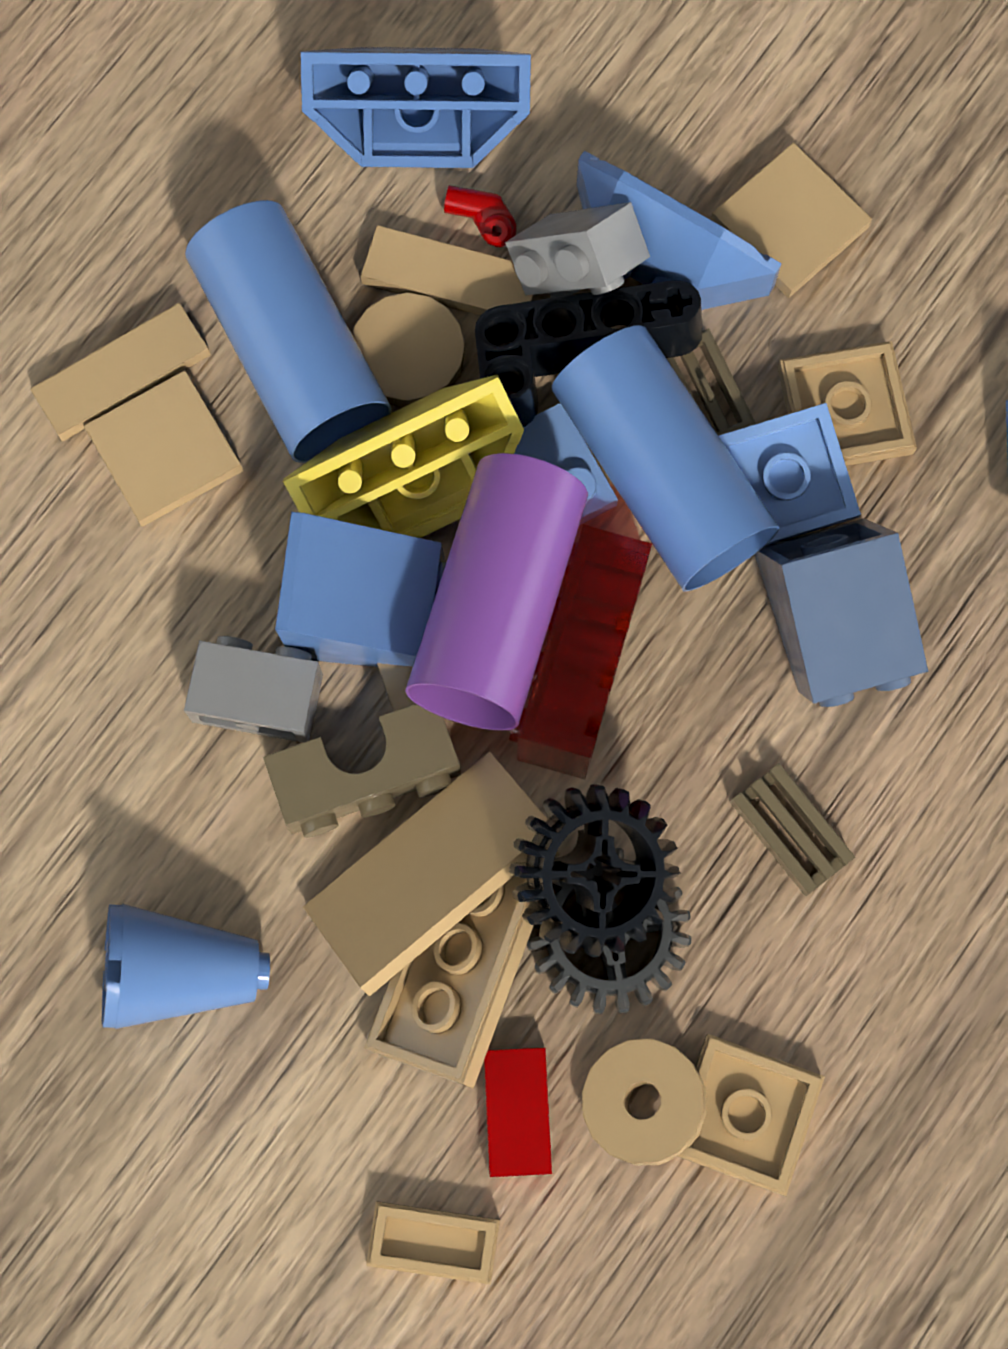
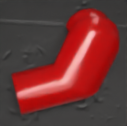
(486, 210)

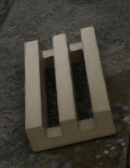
(725, 380)
(810, 815)

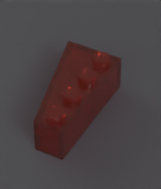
(581, 652)

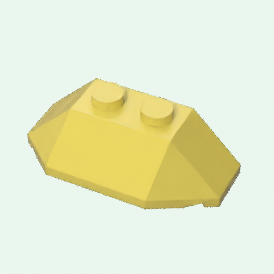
(412, 465)

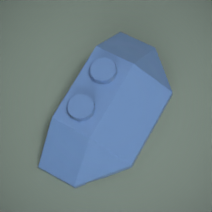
(416, 102)
(680, 239)

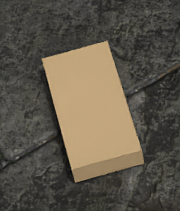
(433, 1242)

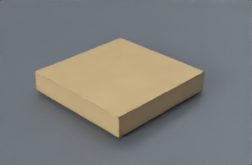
(794, 217)
(861, 396)
(163, 448)
(753, 1115)

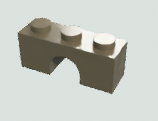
(317, 793)

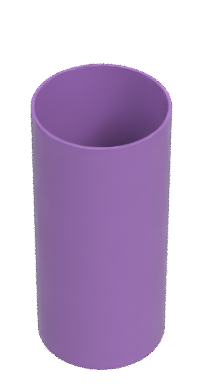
(497, 592)

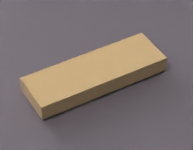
(442, 271)
(120, 371)

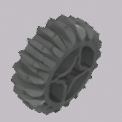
(617, 983)

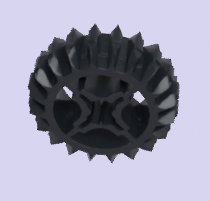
(596, 897)

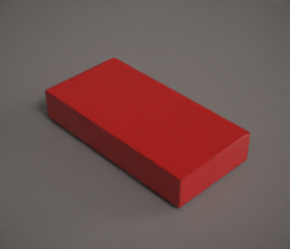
(517, 1112)

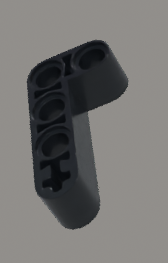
(665, 308)

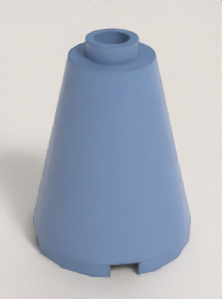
(174, 968)

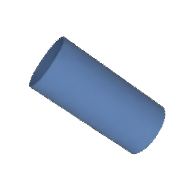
(285, 327)
(664, 457)

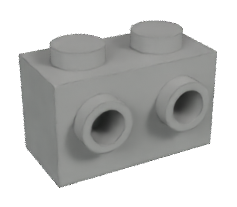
(578, 251)
(254, 689)

